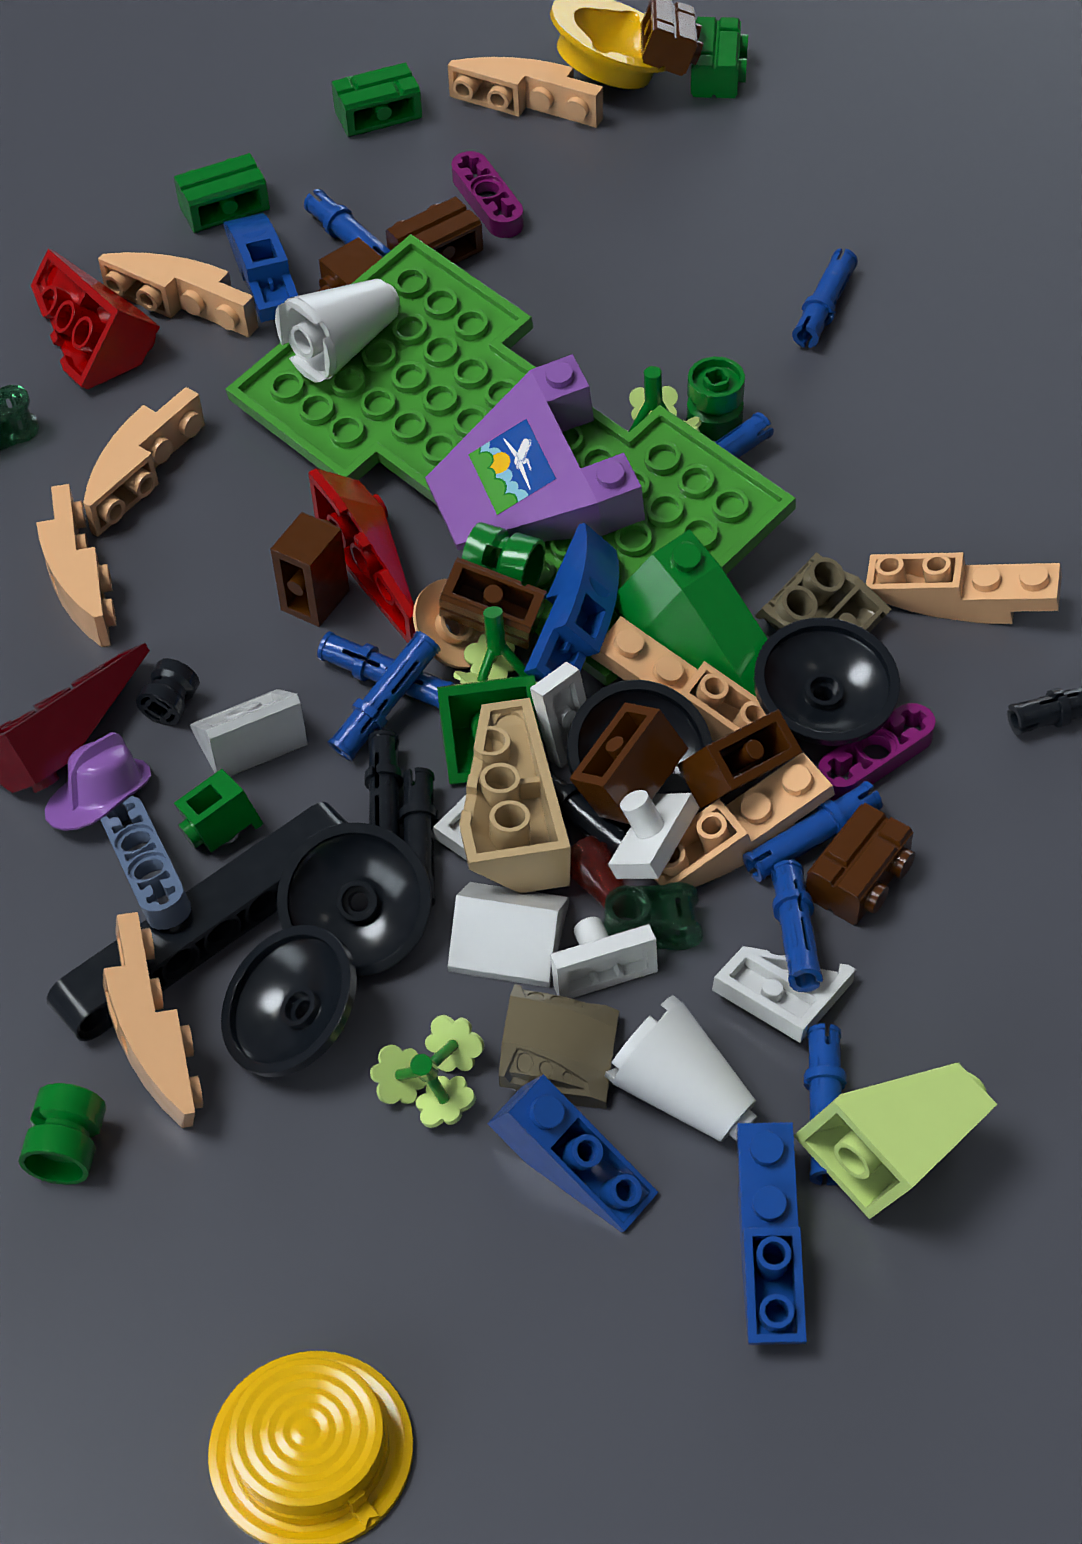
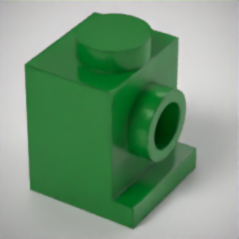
(215, 812)

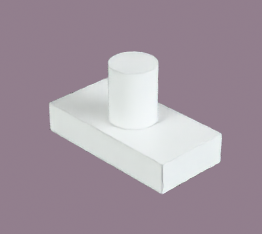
(653, 833)
(602, 958)

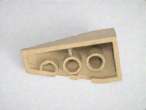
(511, 807)

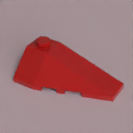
(90, 322)
(367, 544)

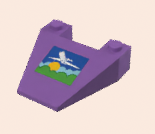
(522, 472)

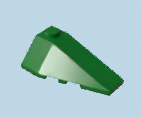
(693, 610)

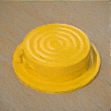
(602, 41)
(310, 1450)

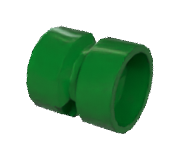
(716, 395)
(512, 556)
(60, 1141)

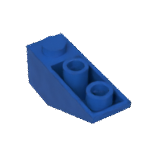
(572, 1153)

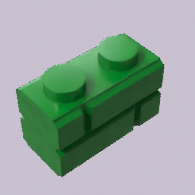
(721, 59)
(377, 99)
(222, 192)

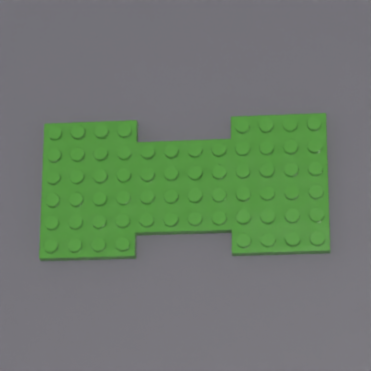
(446, 369)

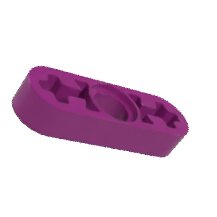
(487, 208)
(872, 770)

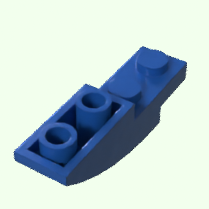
(261, 262)
(582, 605)
(770, 1234)

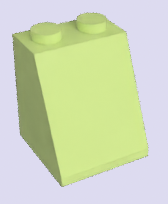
(894, 1132)

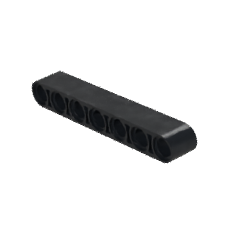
(220, 913)

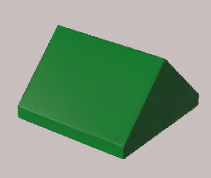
(460, 716)

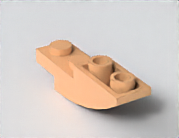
(523, 83)
(177, 283)
(129, 460)
(76, 568)
(949, 589)
(718, 698)
(724, 833)
(149, 1038)

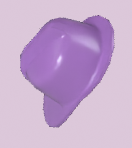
(98, 781)

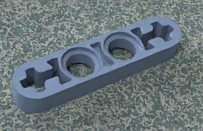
(144, 861)

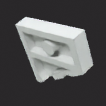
(761, 987)

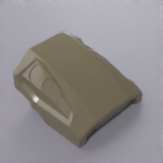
(824, 591)
(563, 1041)

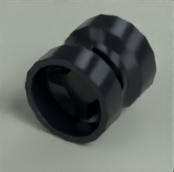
(165, 695)

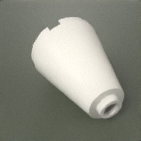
(334, 324)
(683, 1073)

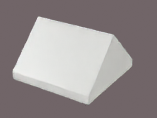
(252, 732)
(506, 933)

